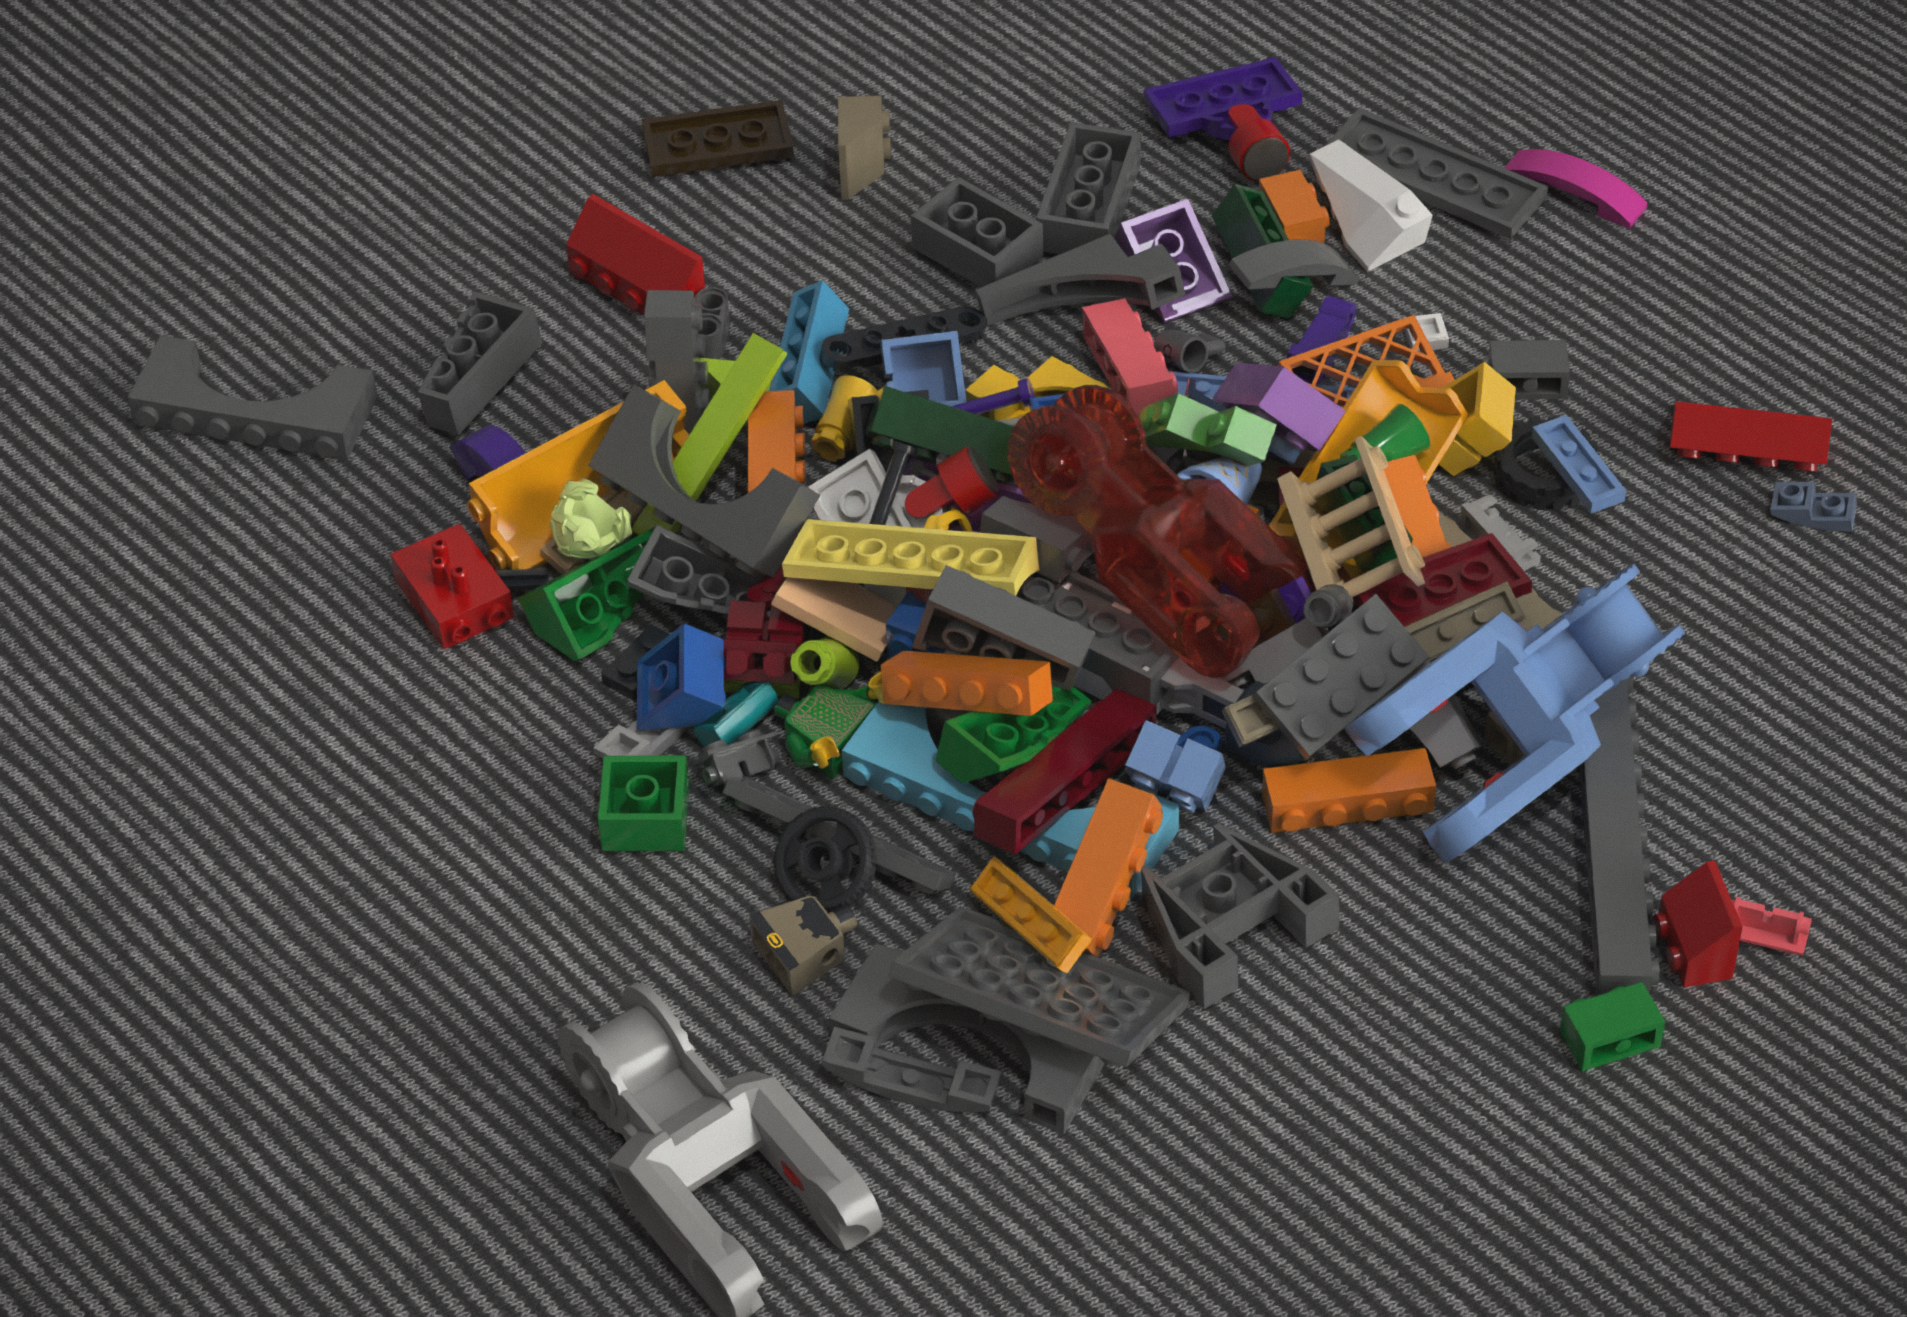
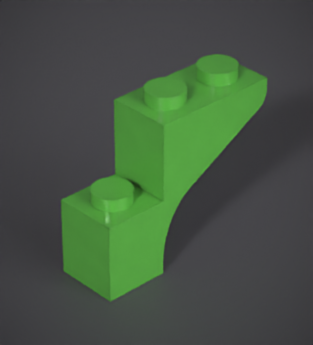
(1194, 426)

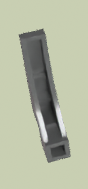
(1085, 275)

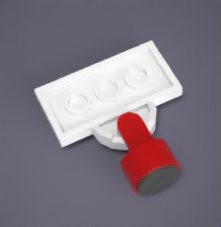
(853, 490)

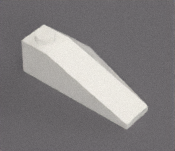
(1372, 208)

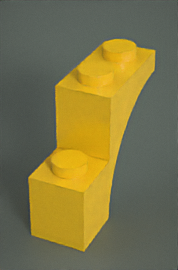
(1049, 379)

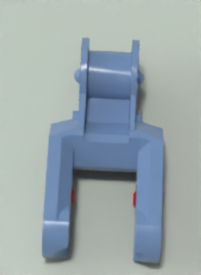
(1539, 689)

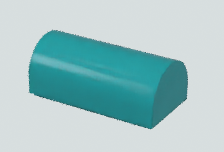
(739, 713)

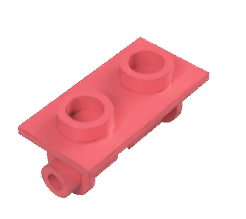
(1775, 929)

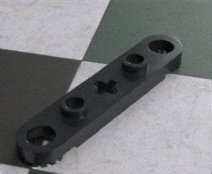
(864, 344)

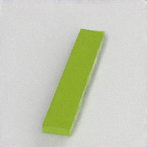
(720, 423)

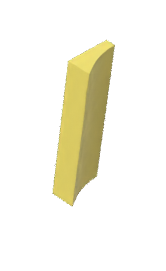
(907, 555)

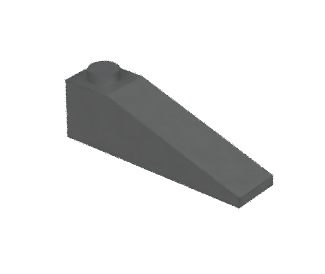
(689, 574)

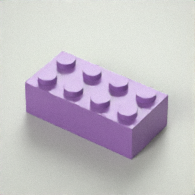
(1278, 395)

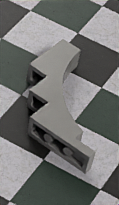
(1444, 733)

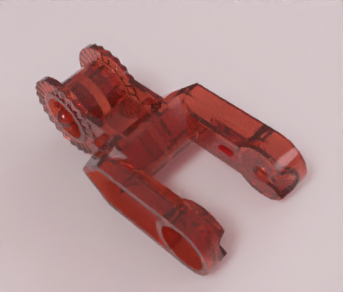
(1094, 464)

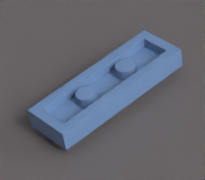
(1578, 464)

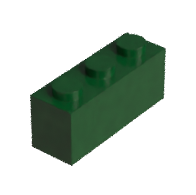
(1361, 524)

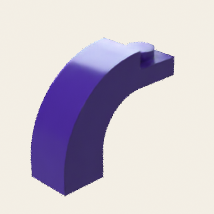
(485, 451)

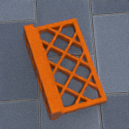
(1374, 336)

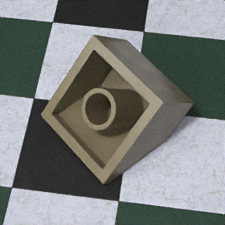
(861, 142)

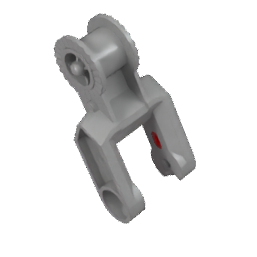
(692, 1126)

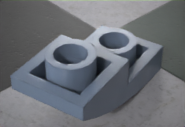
(1803, 506)

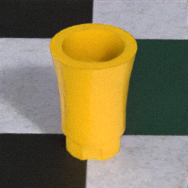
(833, 431)

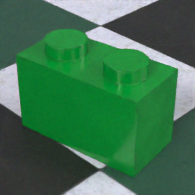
(1612, 1026)

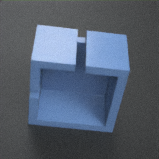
(926, 363)
(1183, 774)

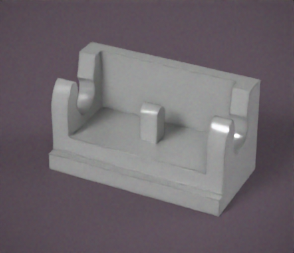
(1478, 523)

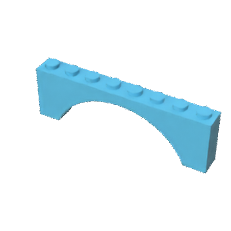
(898, 759)

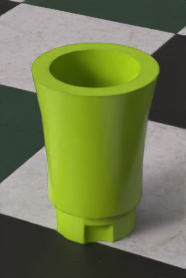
(837, 666)

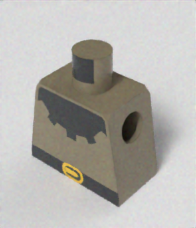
(801, 940)

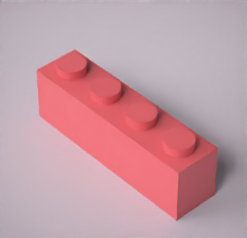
(1127, 354)

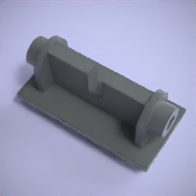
(751, 750)

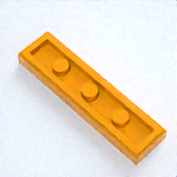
(1030, 914)

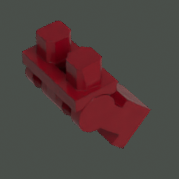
(760, 647)

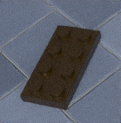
(717, 138)

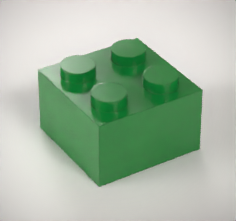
(644, 803)

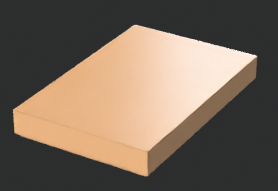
(840, 611)

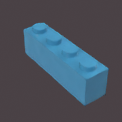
(811, 318)

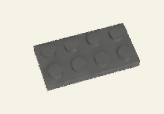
(1340, 676)

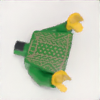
(825, 723)

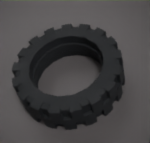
(1524, 486)

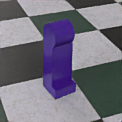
(1328, 326)

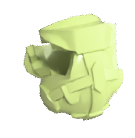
(585, 523)

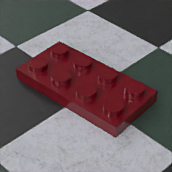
(1450, 579)

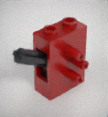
(457, 586)

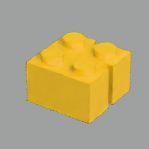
(1490, 419)

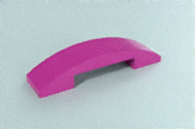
(1583, 179)

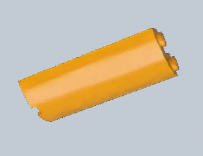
(1374, 396)
(519, 497)

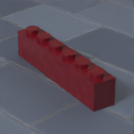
(1061, 772)

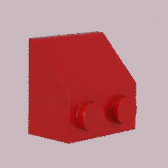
(1700, 927)

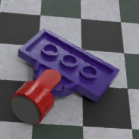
(1233, 107)

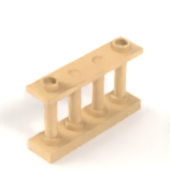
(1313, 527)

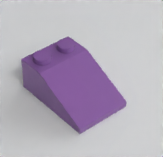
(1186, 243)

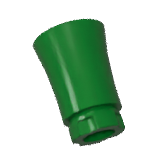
(1397, 435)

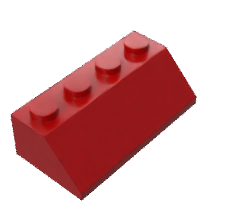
(628, 256)
(1750, 433)

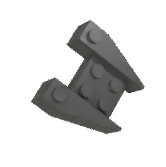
(1225, 896)

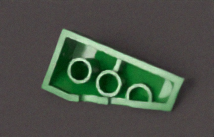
(588, 602)
(994, 742)

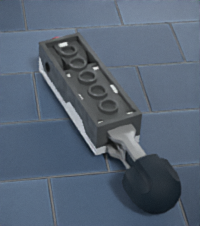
(1138, 662)

